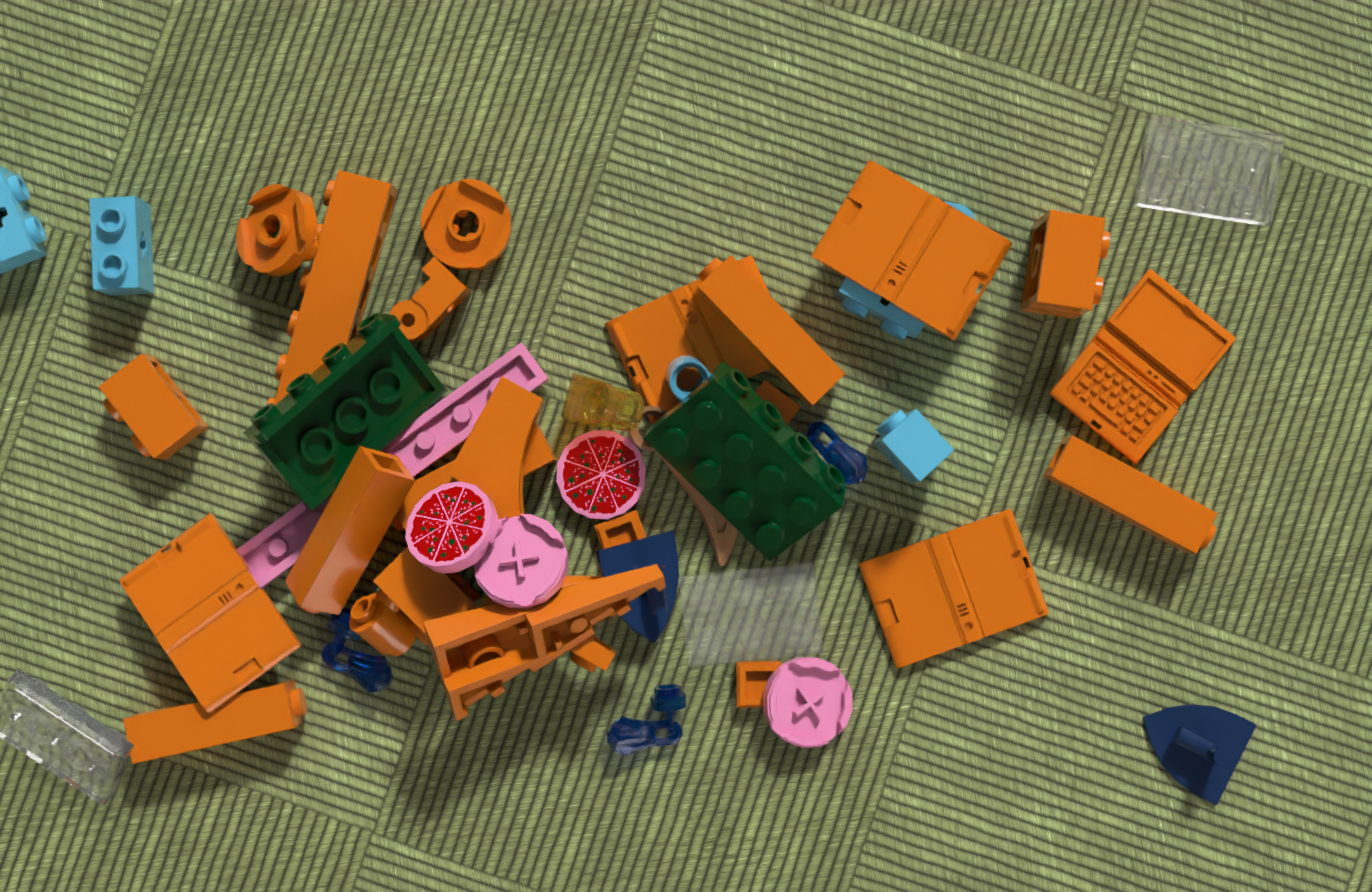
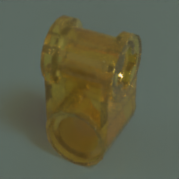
(600, 404)

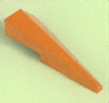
(495, 643)

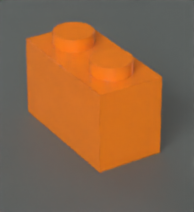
(152, 408)

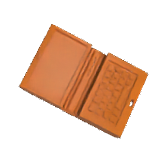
(911, 249)
(677, 327)
(1142, 365)
(953, 588)
(209, 613)

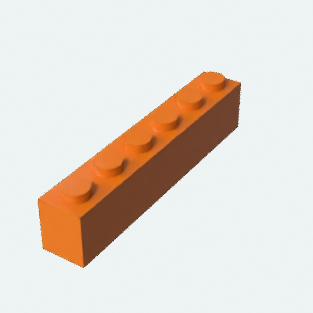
(340, 274)

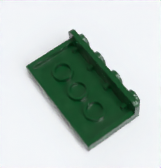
(352, 400)
(748, 462)

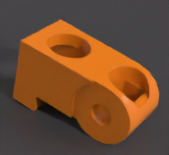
(431, 302)

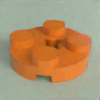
(460, 199)
(295, 238)

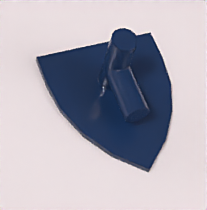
(653, 608)
(1199, 745)

